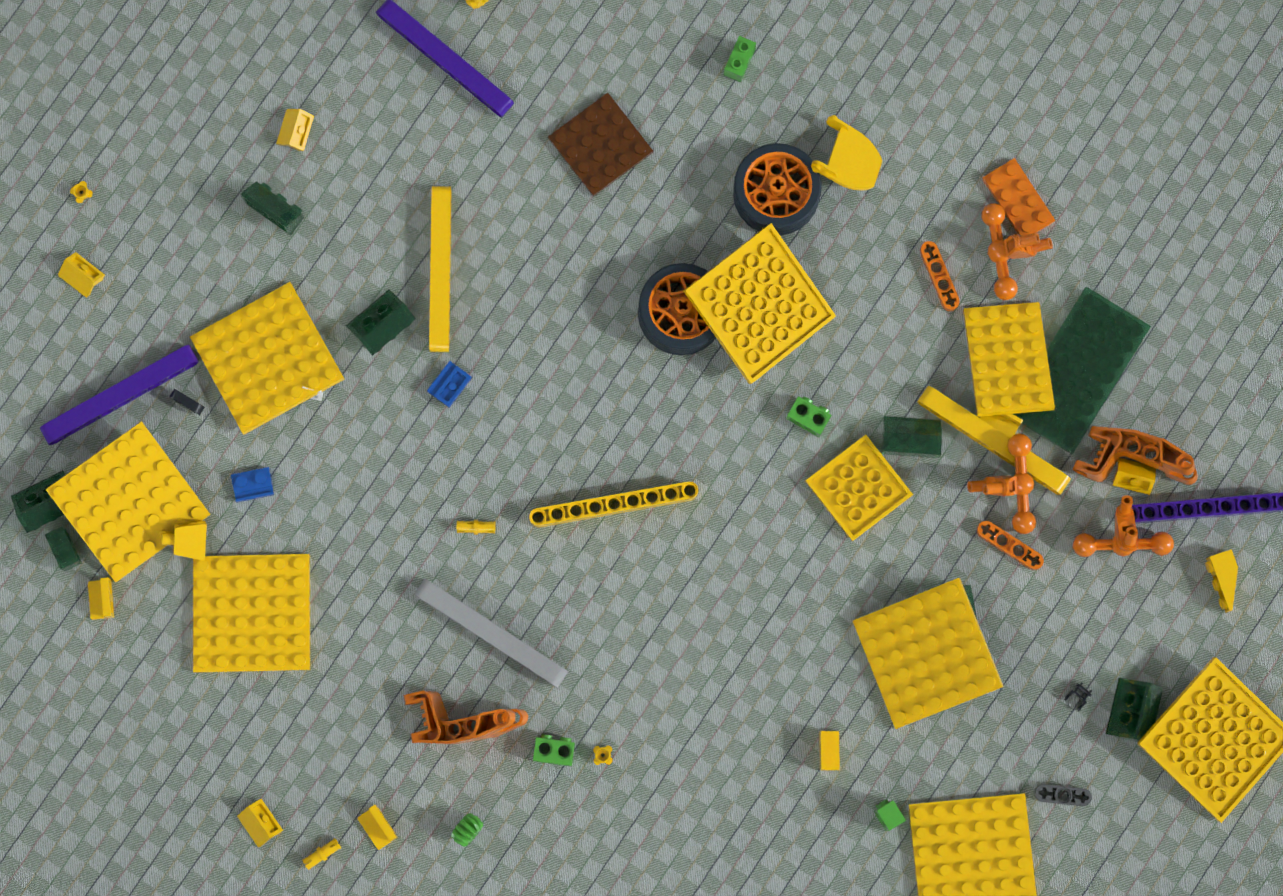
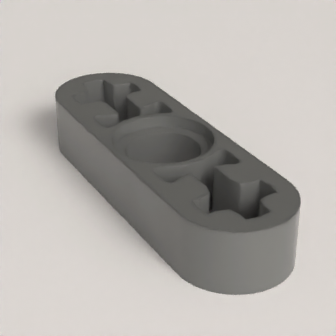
(1048, 788)

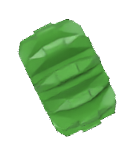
(467, 829)

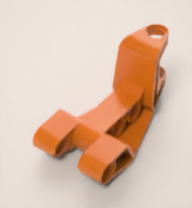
(1167, 459)
(440, 729)

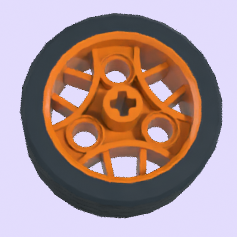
(777, 156)
(677, 313)

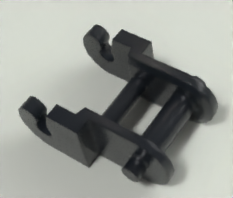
(1079, 686)

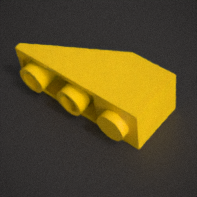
(1224, 574)

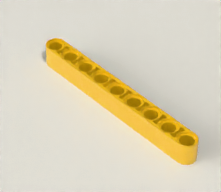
(440, 269)
(990, 438)
(605, 510)

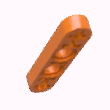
(942, 275)
(1011, 543)

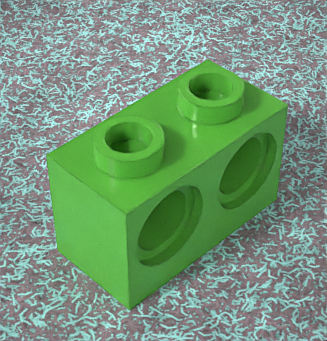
(740, 59)
(806, 421)
(553, 756)
(889, 814)

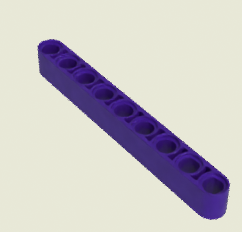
(444, 58)
(119, 395)
(1214, 505)

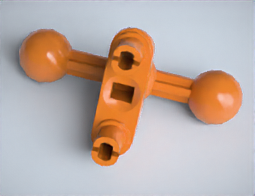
(1013, 247)
(1019, 484)
(1125, 536)

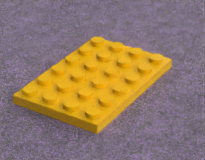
(1008, 359)

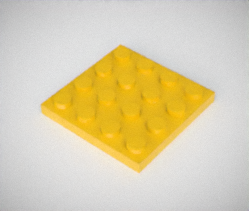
(859, 488)

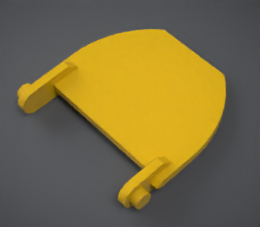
(853, 159)

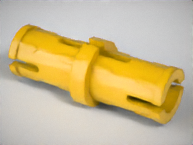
(476, 527)
(321, 853)

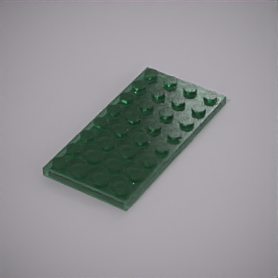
(1085, 366)

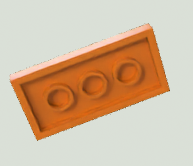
(1018, 198)

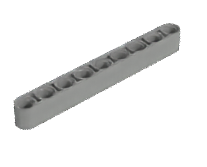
(491, 633)

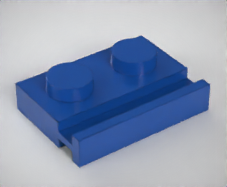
(449, 384)
(252, 484)

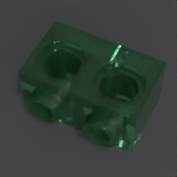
(63, 548)

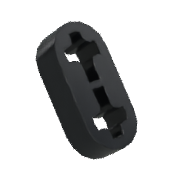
(186, 402)

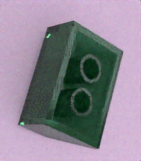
(273, 207)
(381, 322)
(911, 437)
(35, 506)
(1133, 709)

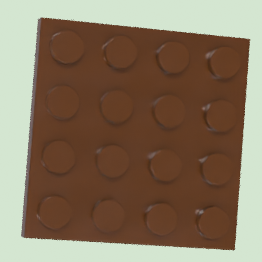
(600, 144)

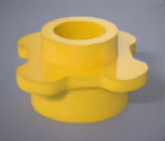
(82, 186)
(606, 759)

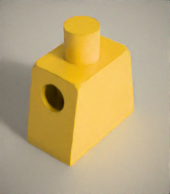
(188, 539)

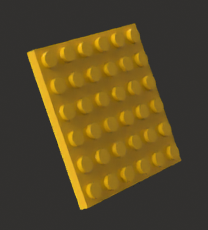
(759, 303)
(266, 357)
(126, 500)
(251, 613)
(927, 653)
(1216, 739)
(973, 847)

